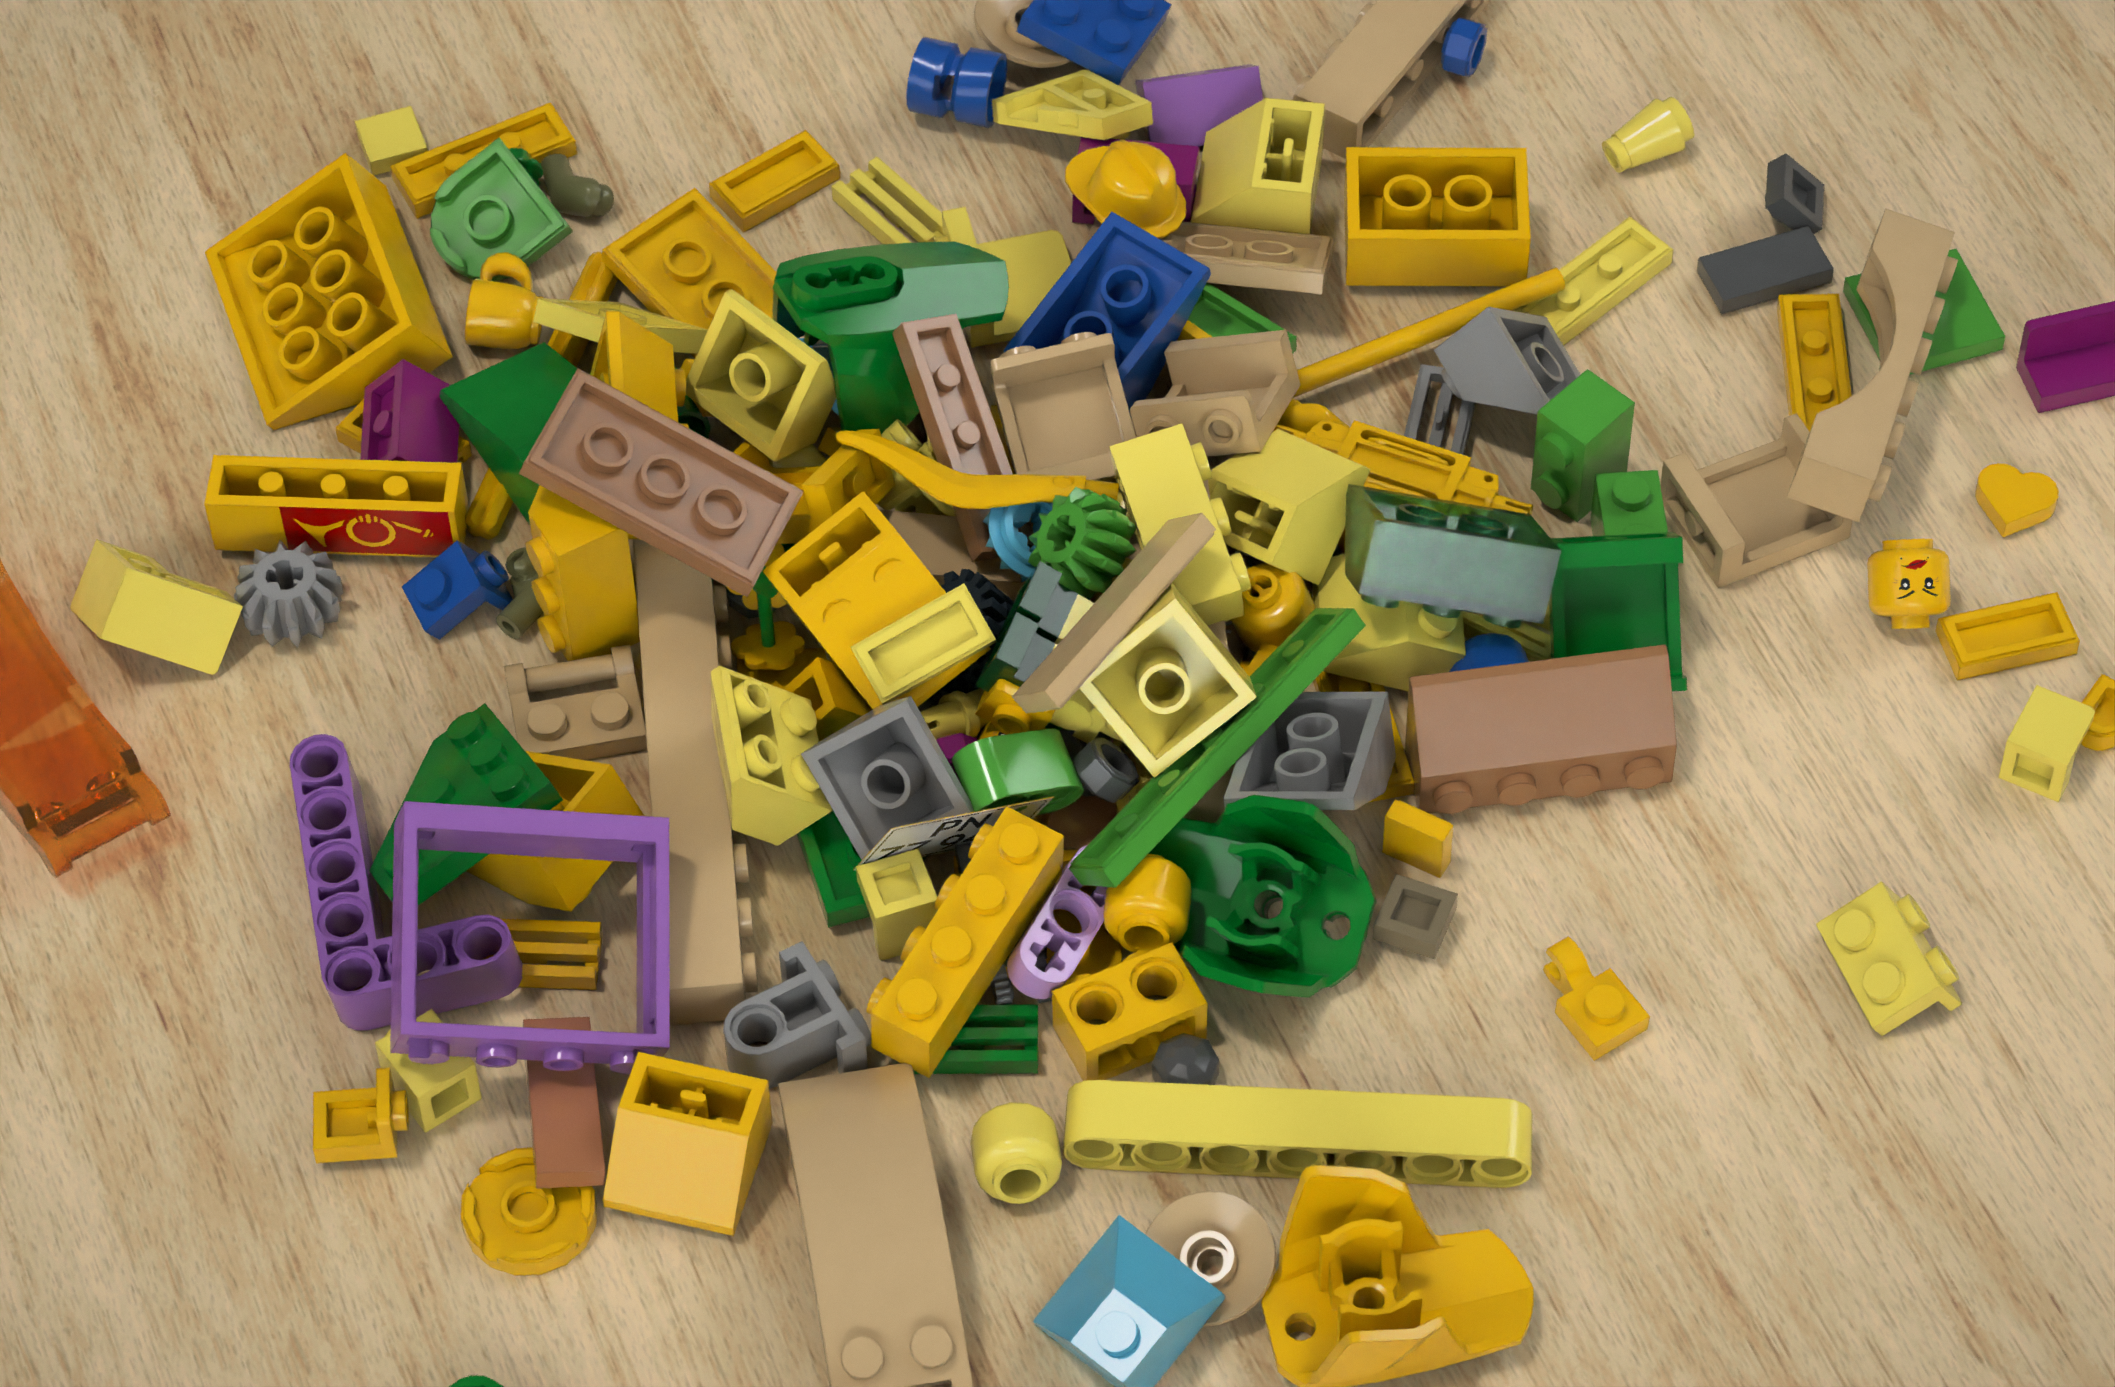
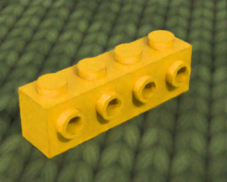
(966, 940)

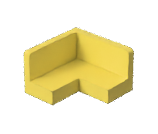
(153, 611)

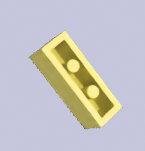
(1164, 481)

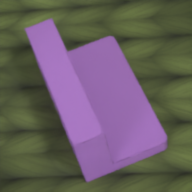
(1198, 101)

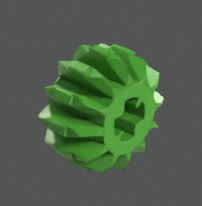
(1084, 540)

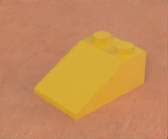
(561, 881)

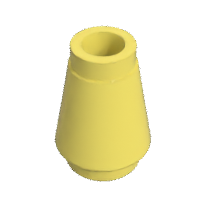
(1650, 135)

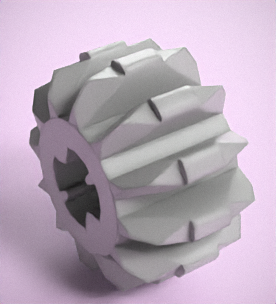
(288, 593)

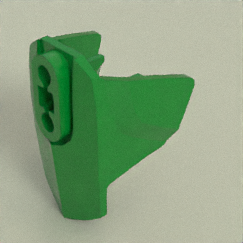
(861, 297)
(1263, 855)

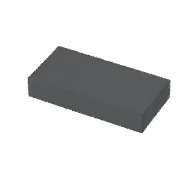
(1765, 269)

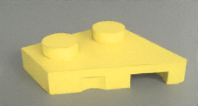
(1075, 106)

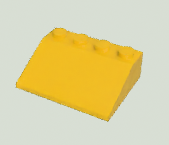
(325, 295)

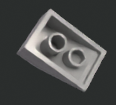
(1321, 752)

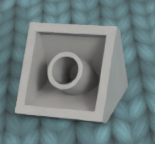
(885, 774)

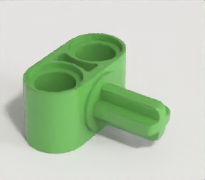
(1018, 770)

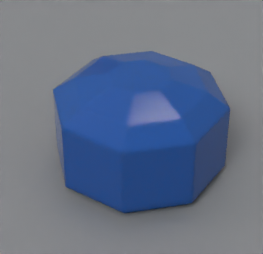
(1463, 47)

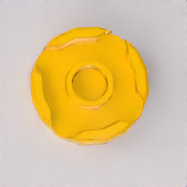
(523, 1226)

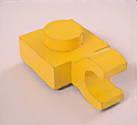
(1594, 1009)

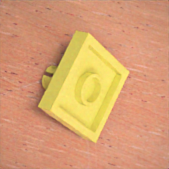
(587, 318)

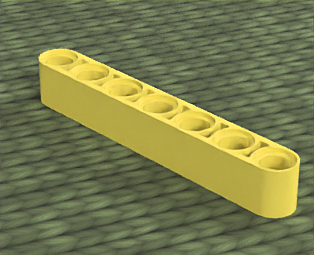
(1291, 1129)

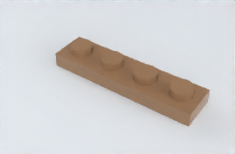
(954, 413)

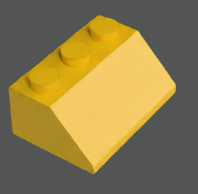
(639, 366)
(581, 579)

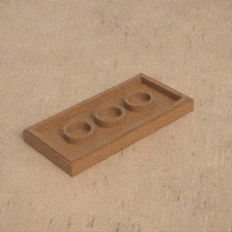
(661, 482)

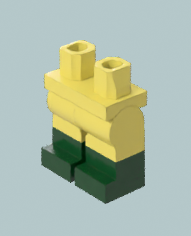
(1034, 627)

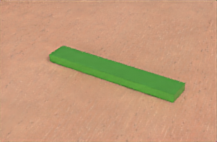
(1181, 785)

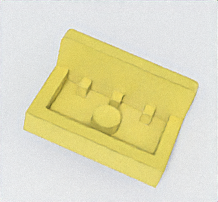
(1888, 958)

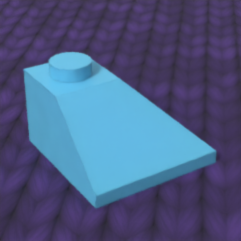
(1129, 1308)

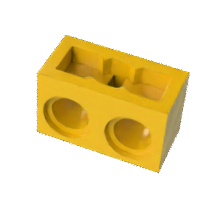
(1133, 1021)

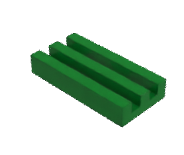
(995, 1027)

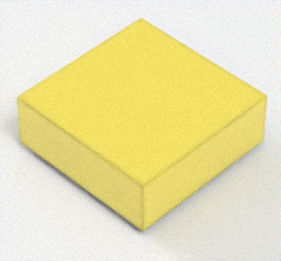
(390, 138)

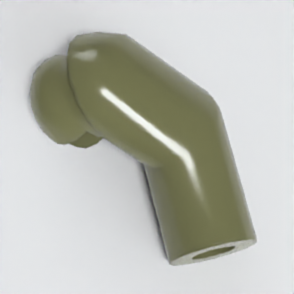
(574, 193)

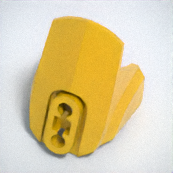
(1383, 1287)

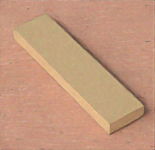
(1114, 614)

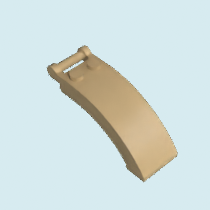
(875, 1230)

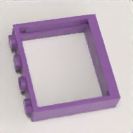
(541, 835)

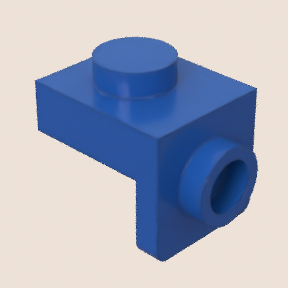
(456, 587)

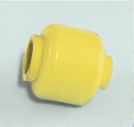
(1016, 1152)

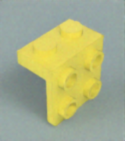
(1032, 266)

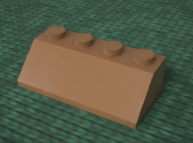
(1541, 729)

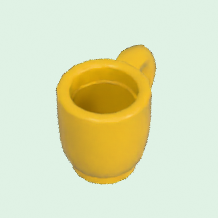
(499, 311)

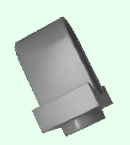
(798, 1021)

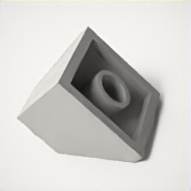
(1506, 361)

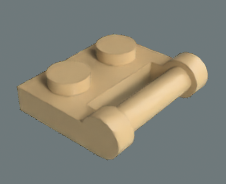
(579, 724)

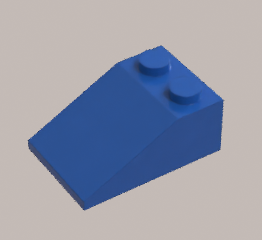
(1123, 287)

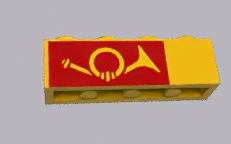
(336, 505)

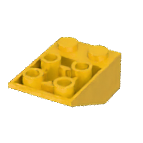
(854, 581)

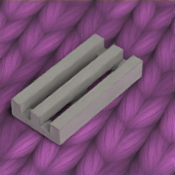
(1434, 373)

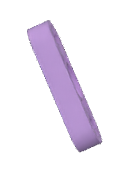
(1046, 932)

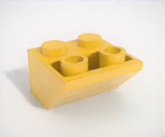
(687, 1143)

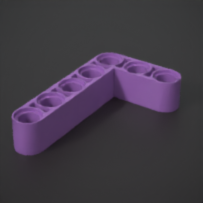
(331, 797)

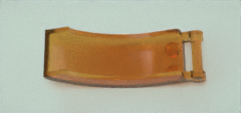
(59, 751)

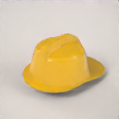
(1131, 182)

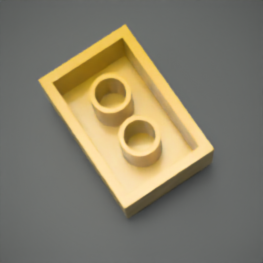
(1436, 216)

